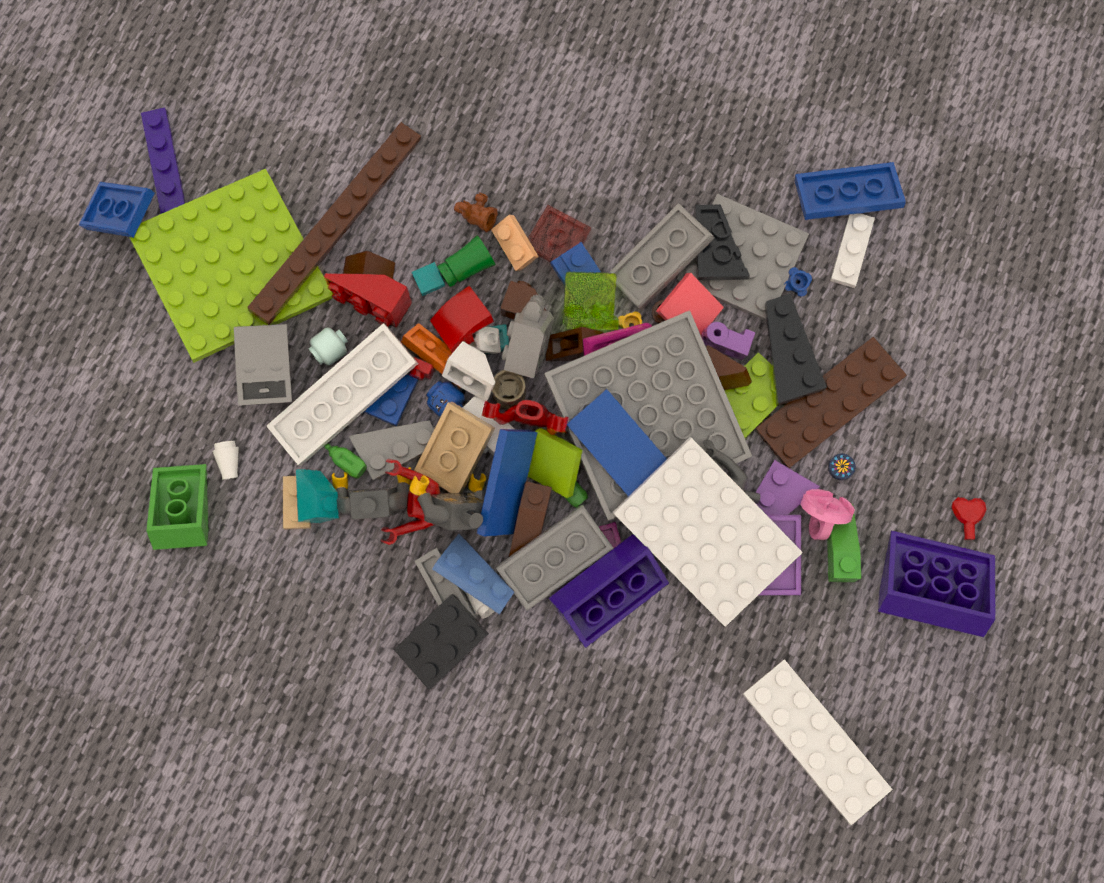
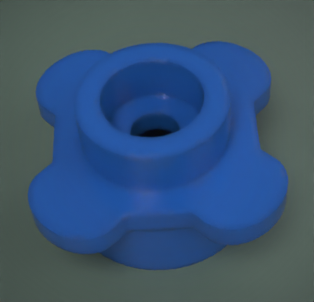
(803, 277)

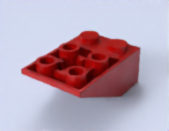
(372, 295)

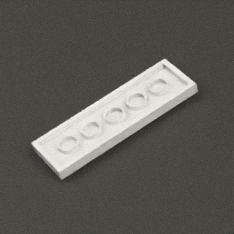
(342, 394)
(817, 742)

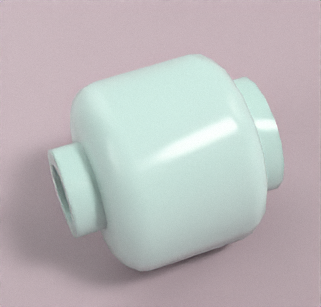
(328, 346)

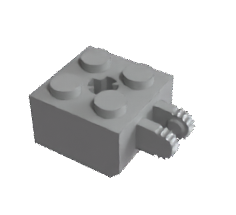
(529, 338)

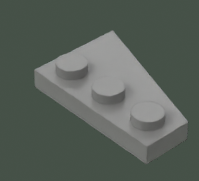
(397, 443)

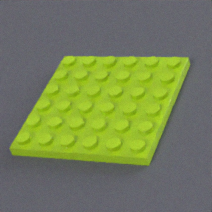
(218, 257)

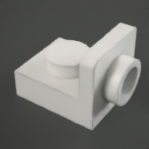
(487, 340)

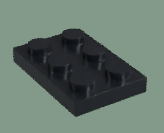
(441, 641)

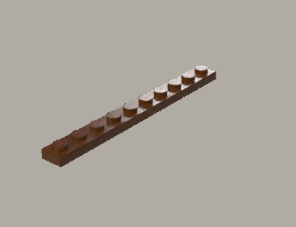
(334, 224)

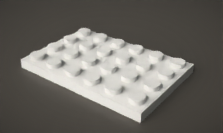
(707, 531)

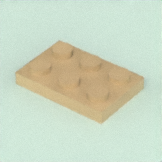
(454, 448)

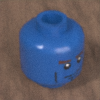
(443, 393)

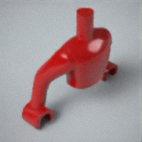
(527, 413)
(413, 506)

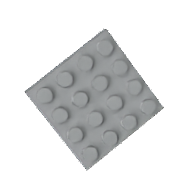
(768, 253)

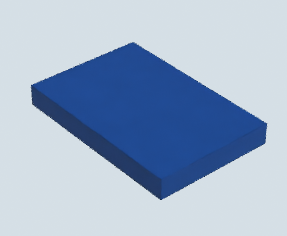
(116, 209)

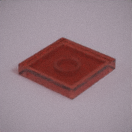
(556, 234)

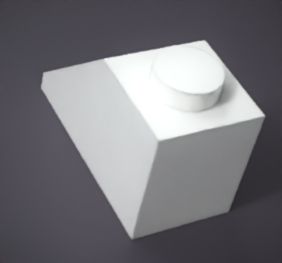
(470, 371)

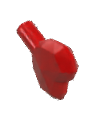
(969, 514)

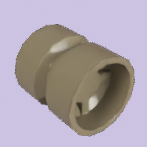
(508, 389)

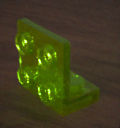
(590, 300)

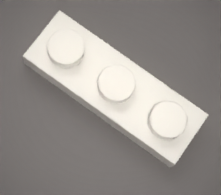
(852, 249)

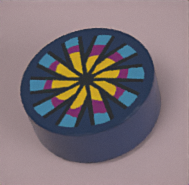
(841, 467)

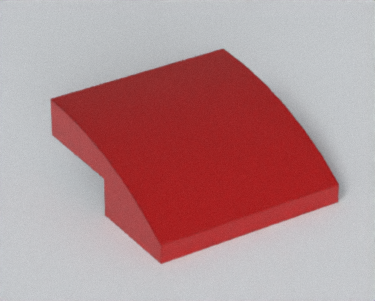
(461, 318)

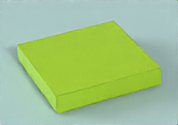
(555, 463)

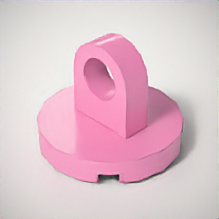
(825, 512)

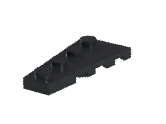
(792, 357)

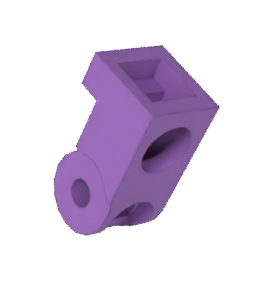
(728, 341)

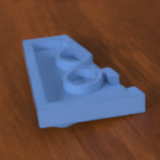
(473, 575)

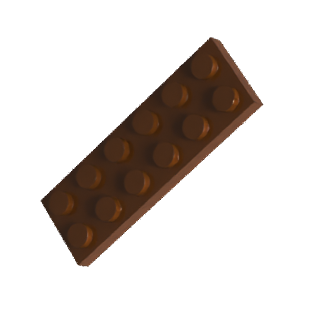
(814, 418)

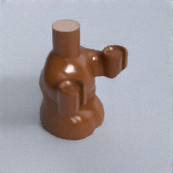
(478, 214)

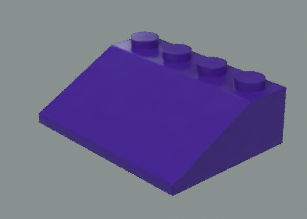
(938, 584)

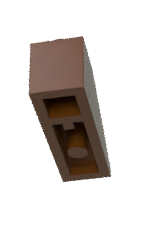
(531, 514)

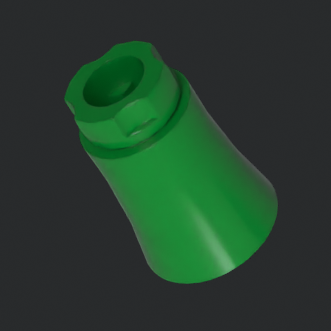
(466, 262)

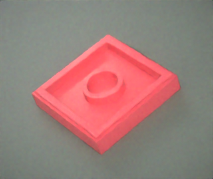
(691, 296)

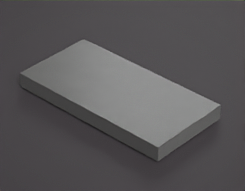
(661, 256)
(554, 557)

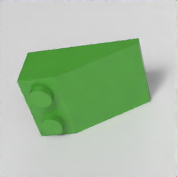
(178, 507)

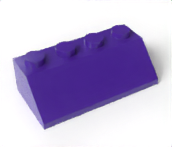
(609, 590)

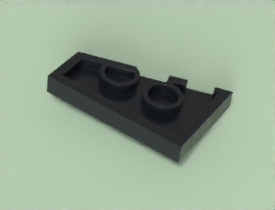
(721, 256)

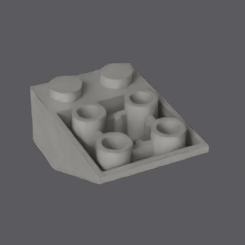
(262, 364)

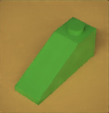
(844, 553)

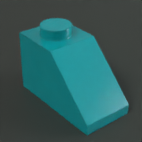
(315, 497)

